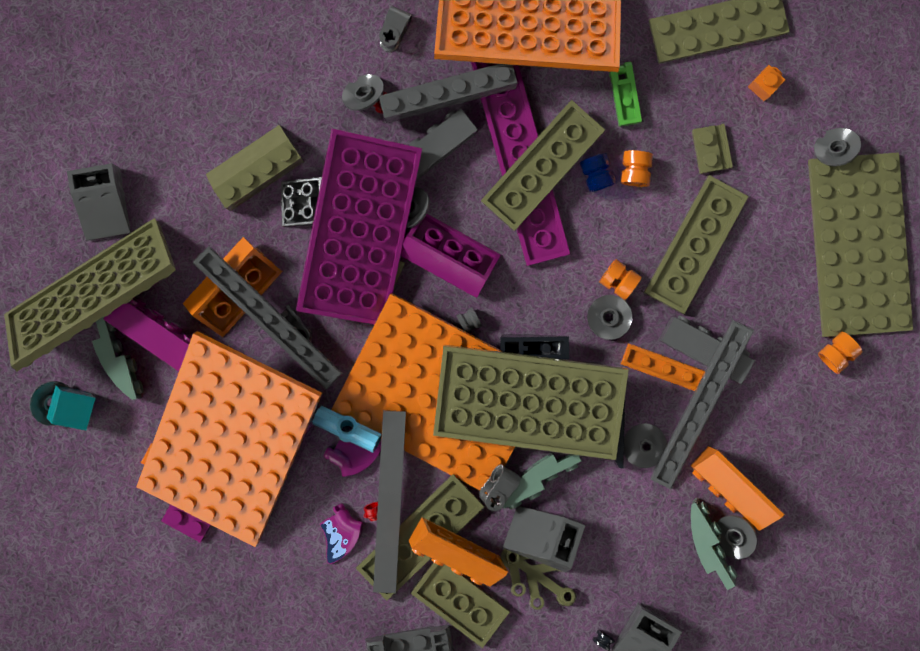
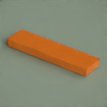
(662, 367)

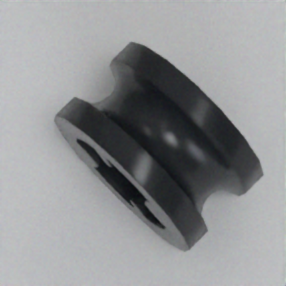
(603, 640)

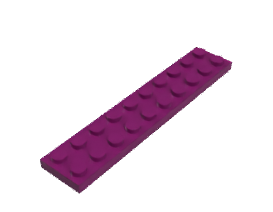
(512, 134)

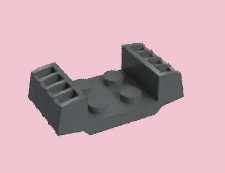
(422, 639)

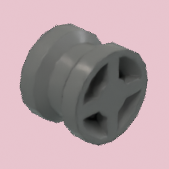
(469, 320)

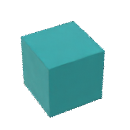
(70, 408)

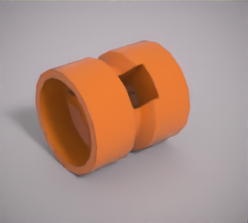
(637, 168)
(620, 279)
(840, 352)

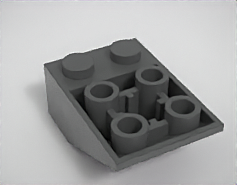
(99, 201)
(299, 201)
(544, 538)
(647, 632)

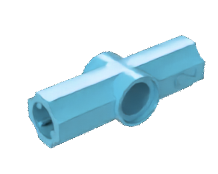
(359, 435)

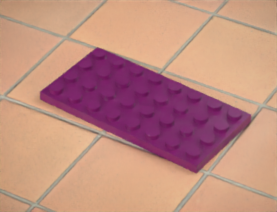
(358, 227)

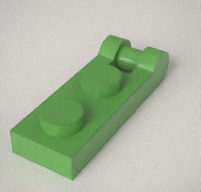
(625, 96)

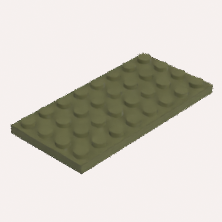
(860, 246)
(87, 294)
(530, 402)

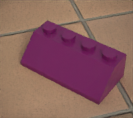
(449, 255)

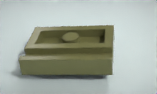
(712, 148)

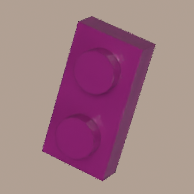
(186, 523)

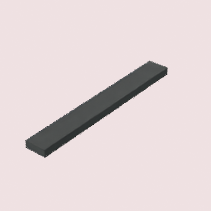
(267, 317)
(702, 403)
(389, 501)

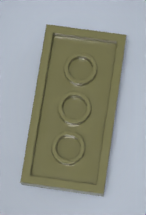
(460, 603)

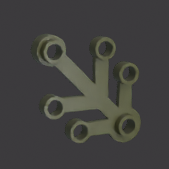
(534, 575)

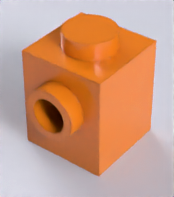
(766, 82)

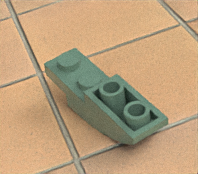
(119, 368)
(531, 479)
(706, 536)

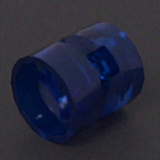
(597, 170)

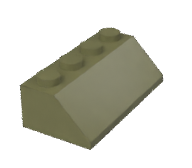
(254, 168)

